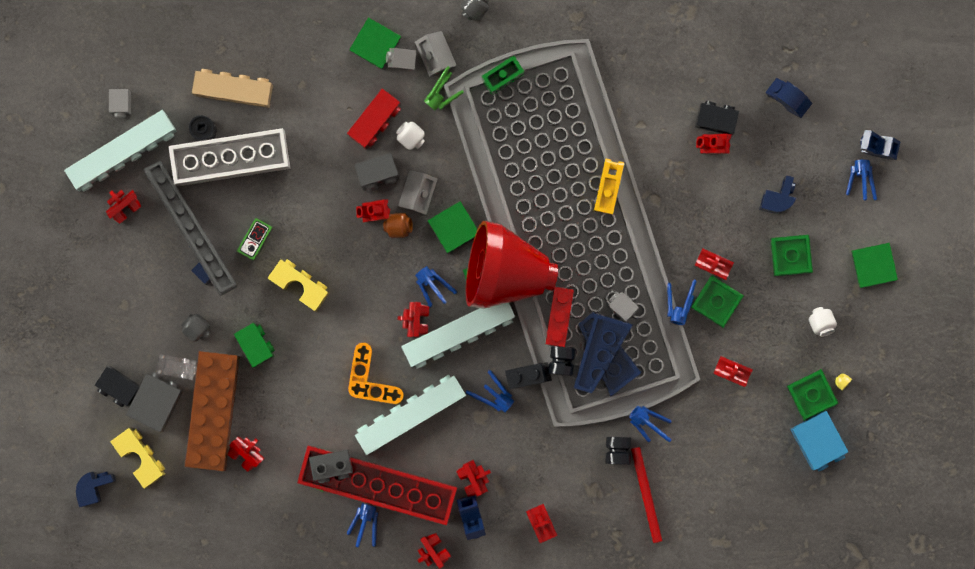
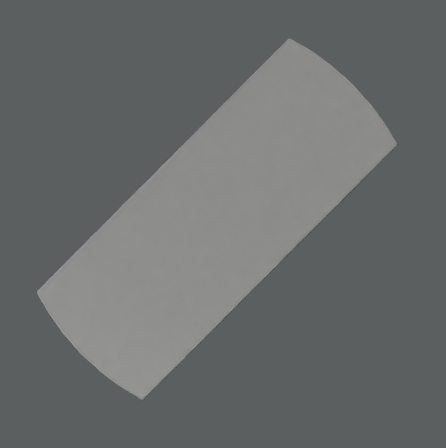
(538, 173)

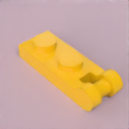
(608, 187)

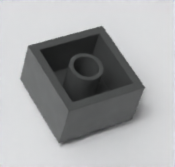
(377, 172)

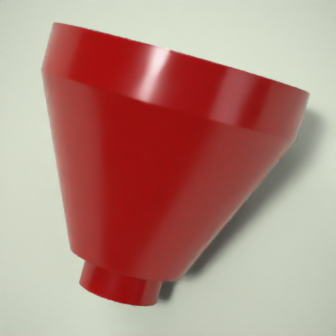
(505, 268)

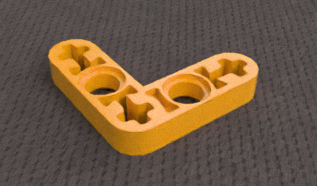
(363, 380)

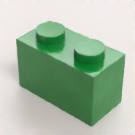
(502, 75)
(254, 344)

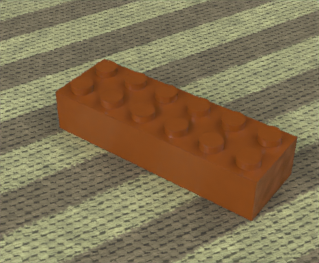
(212, 411)

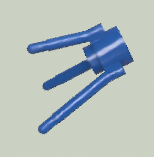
(862, 169)
(425, 277)
(680, 314)
(503, 401)
(640, 416)
(367, 513)

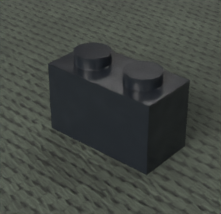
(717, 118)
(528, 375)
(117, 386)

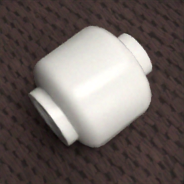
(410, 135)
(822, 322)

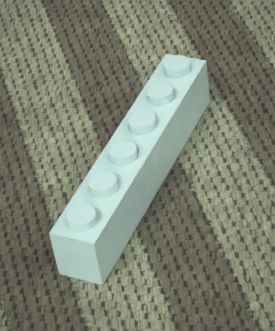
(120, 151)
(457, 332)
(410, 415)

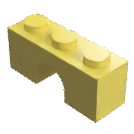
(313, 294)
(150, 469)

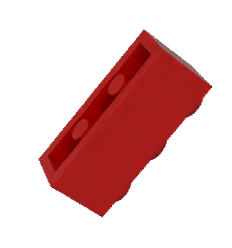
(374, 119)
(559, 317)

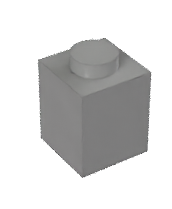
(401, 58)
(120, 102)
(622, 306)

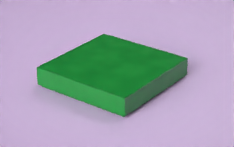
(374, 43)
(453, 227)
(791, 255)
(874, 265)
(717, 301)
(812, 394)

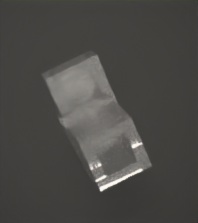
(176, 367)

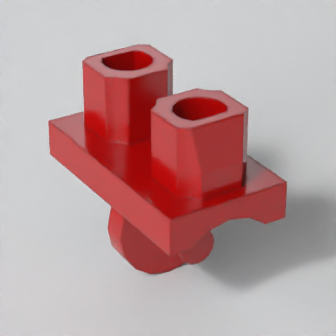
(713, 143)
(116, 210)
(373, 211)
(714, 264)
(411, 319)
(732, 371)
(247, 450)
(476, 476)
(541, 523)
(439, 558)

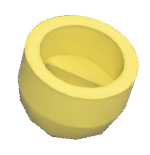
(842, 381)

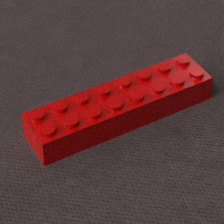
(386, 488)

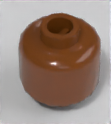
(398, 225)

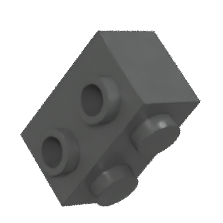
(331, 465)

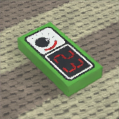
(254, 239)

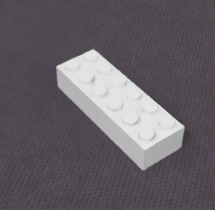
(229, 157)

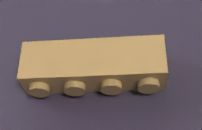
(232, 89)

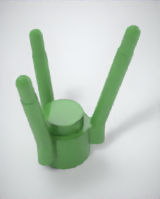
(434, 98)

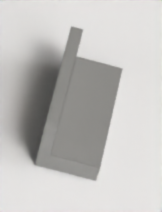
(435, 53)
(417, 192)

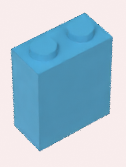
(819, 441)

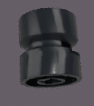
(202, 128)
(561, 361)
(618, 450)

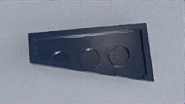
(602, 345)
(621, 368)

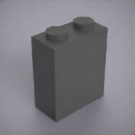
(155, 402)

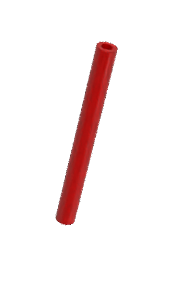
(646, 494)

